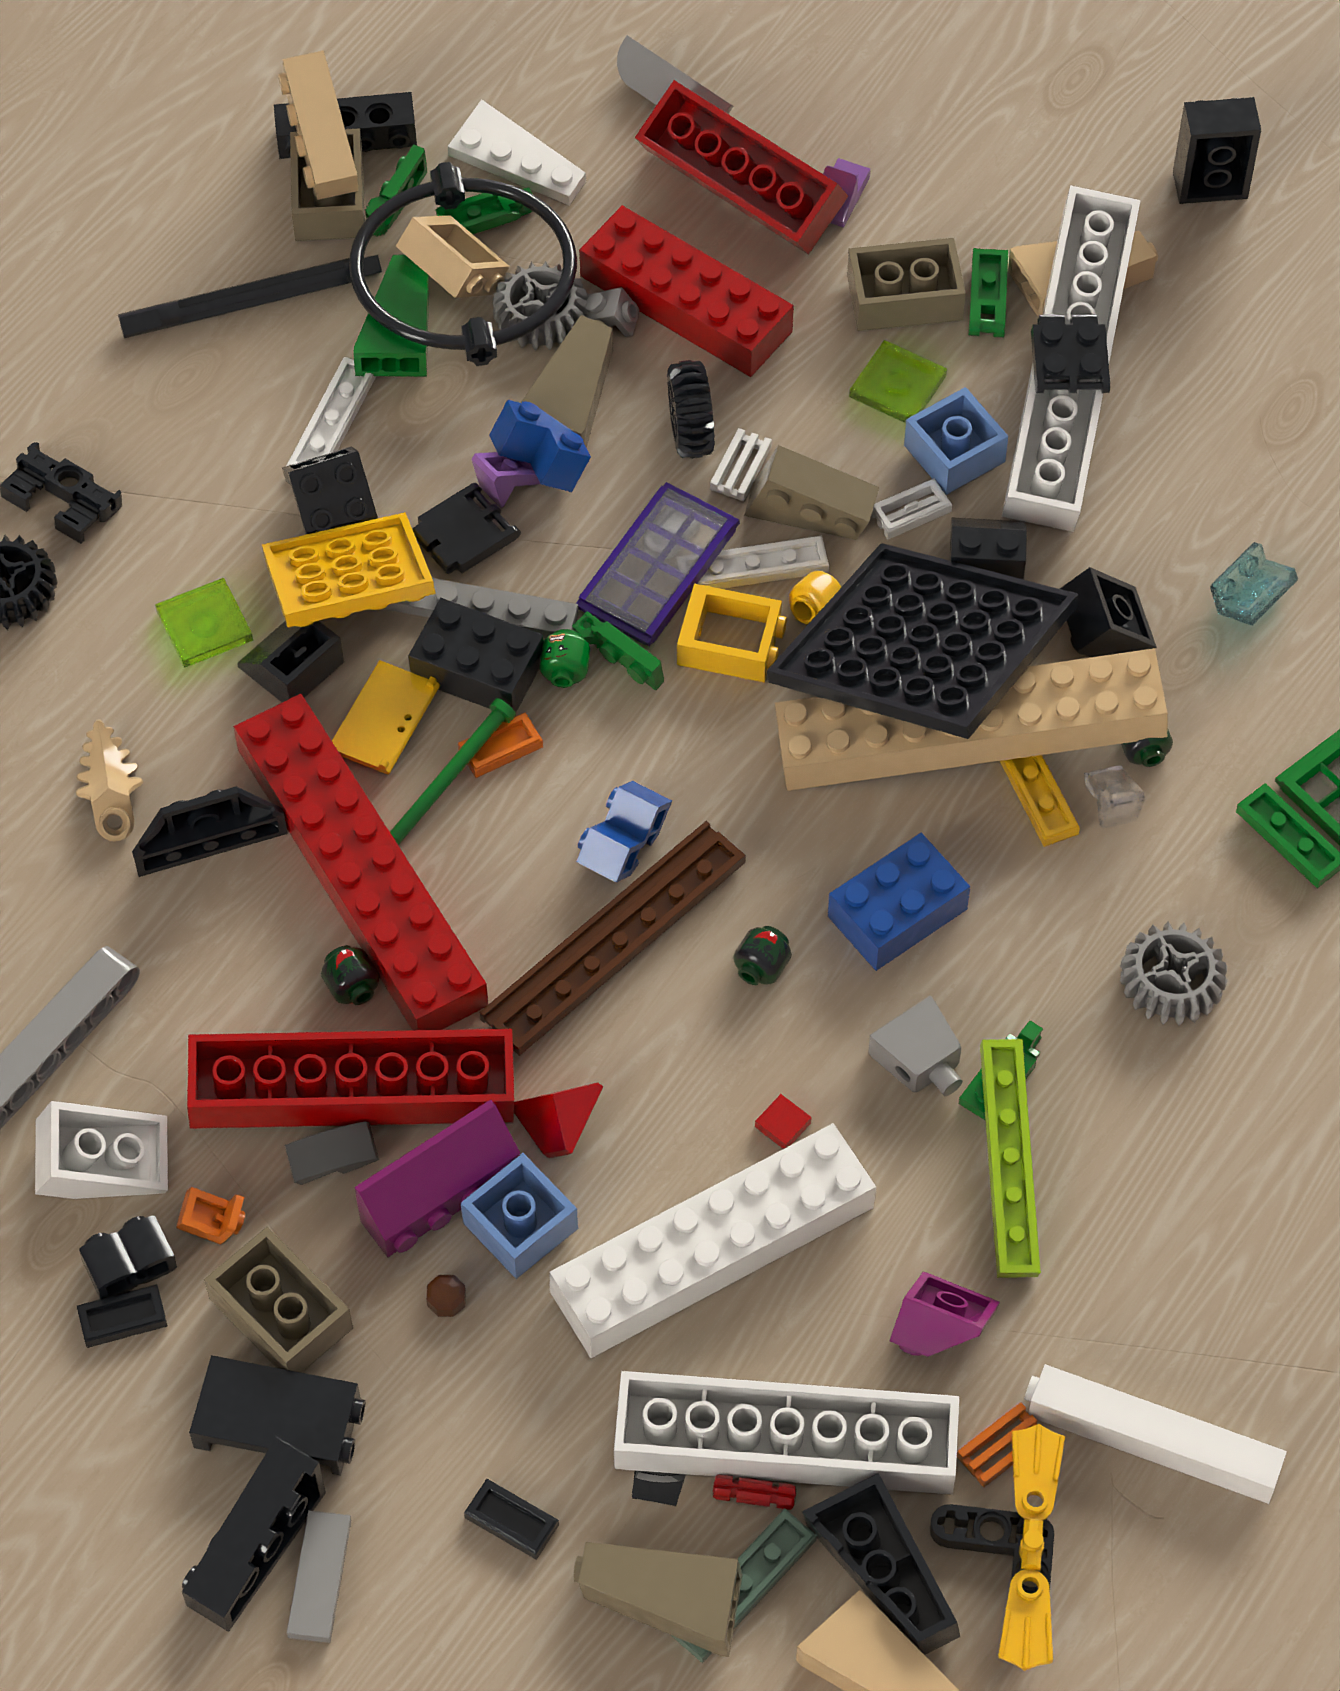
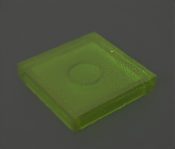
(897, 382)
(204, 622)

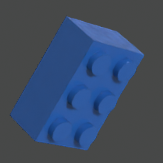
(898, 901)

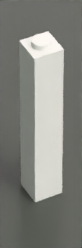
(1155, 1433)

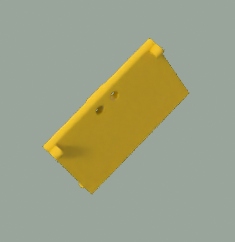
(376, 724)

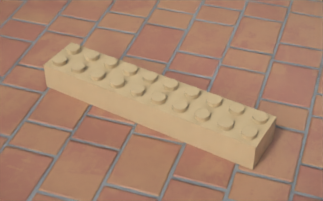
(1043, 713)

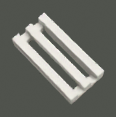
(750, 443)
(914, 513)

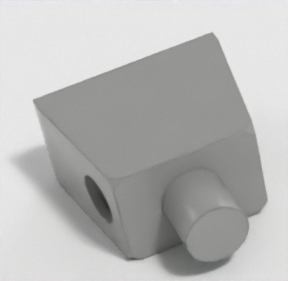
(919, 1048)

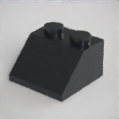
(990, 545)
(1107, 616)

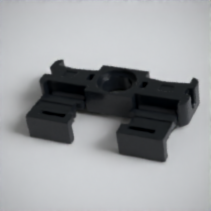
(84, 499)

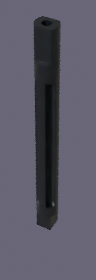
(241, 296)

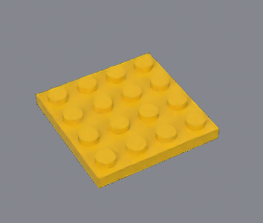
(348, 570)

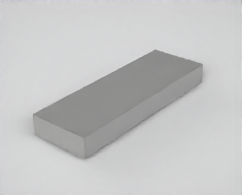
(319, 1576)

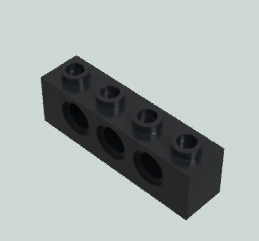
(383, 121)

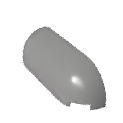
(653, 75)

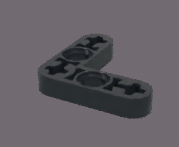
(958, 1539)

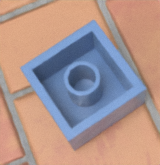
(956, 440)
(519, 1215)

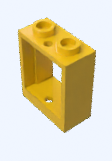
(726, 659)

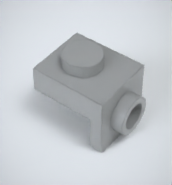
(613, 309)

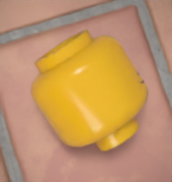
(812, 595)

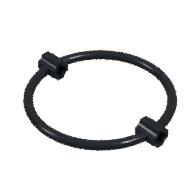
(477, 334)

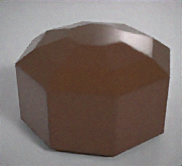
(446, 1295)

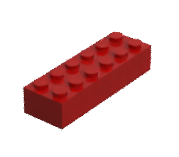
(741, 167)
(687, 290)

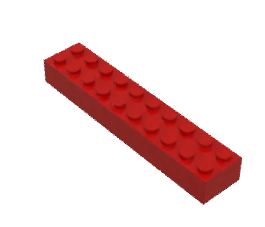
(361, 866)

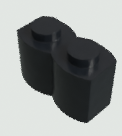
(127, 1257)

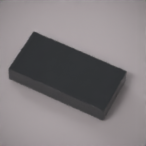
(122, 1316)
(511, 1519)

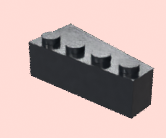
(254, 1534)
(880, 1554)

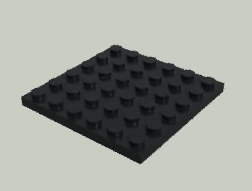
(923, 640)

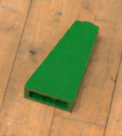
(406, 297)

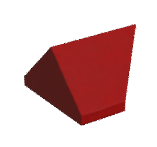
(558, 1117)

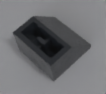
(294, 659)

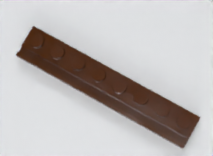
(613, 936)

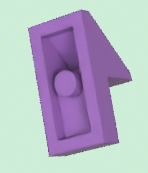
(852, 180)
(501, 474)

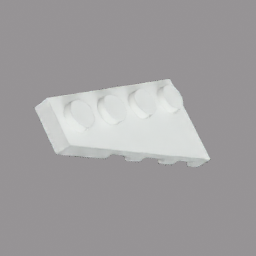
(512, 153)

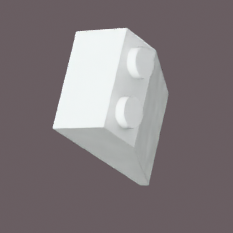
(99, 1152)

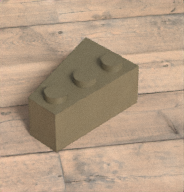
(811, 496)

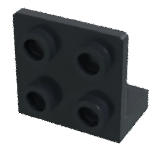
(331, 490)

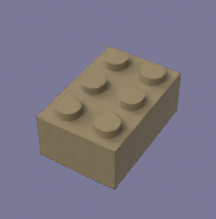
(329, 217)
(906, 284)
(278, 1303)

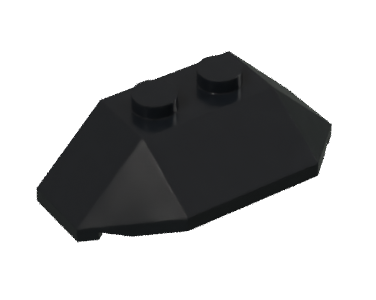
(206, 828)

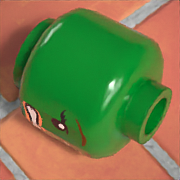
(564, 658)

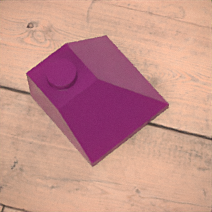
(940, 1316)

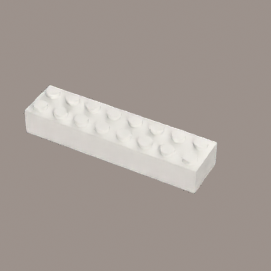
(711, 1240)
(786, 1432)

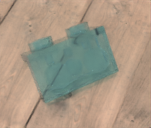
(1251, 585)

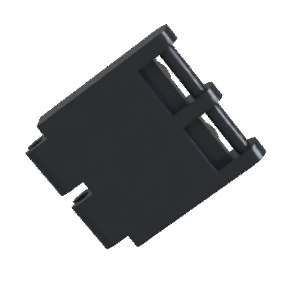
(1070, 353)
(462, 532)

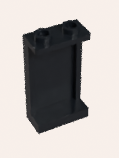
(255, 1403)

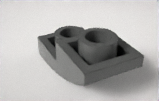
(331, 1151)

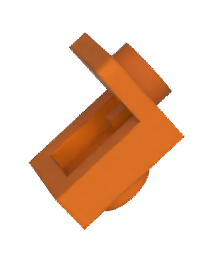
(211, 1215)

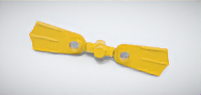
(1027, 1618)

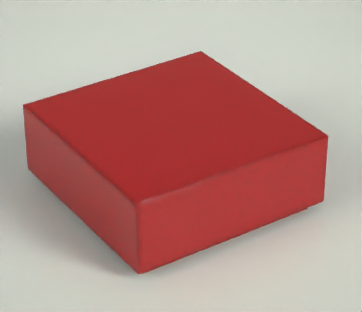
(783, 1121)

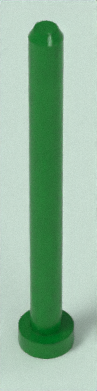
(500, 712)

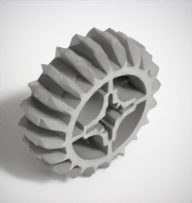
(532, 289)
(1167, 986)

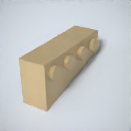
(319, 125)

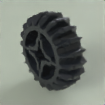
(690, 409)
(30, 581)

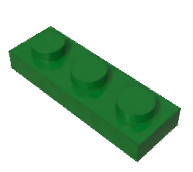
(1290, 835)

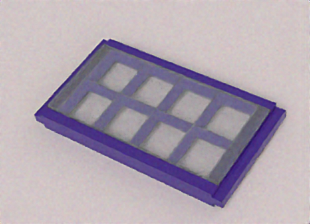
(657, 563)

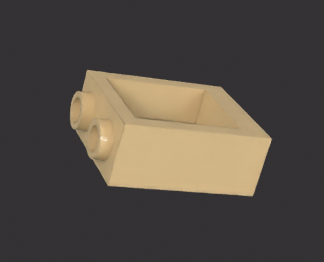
(452, 256)

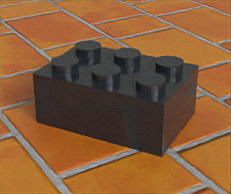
(1216, 150)
(476, 655)

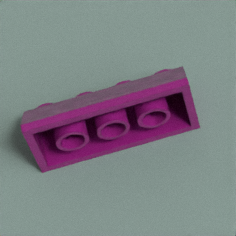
(433, 1179)

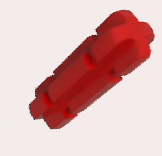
(754, 1492)

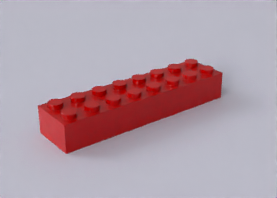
(347, 1077)

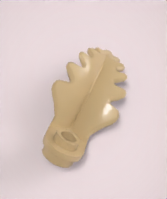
(108, 781)

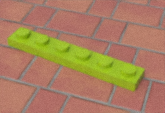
(1010, 1158)

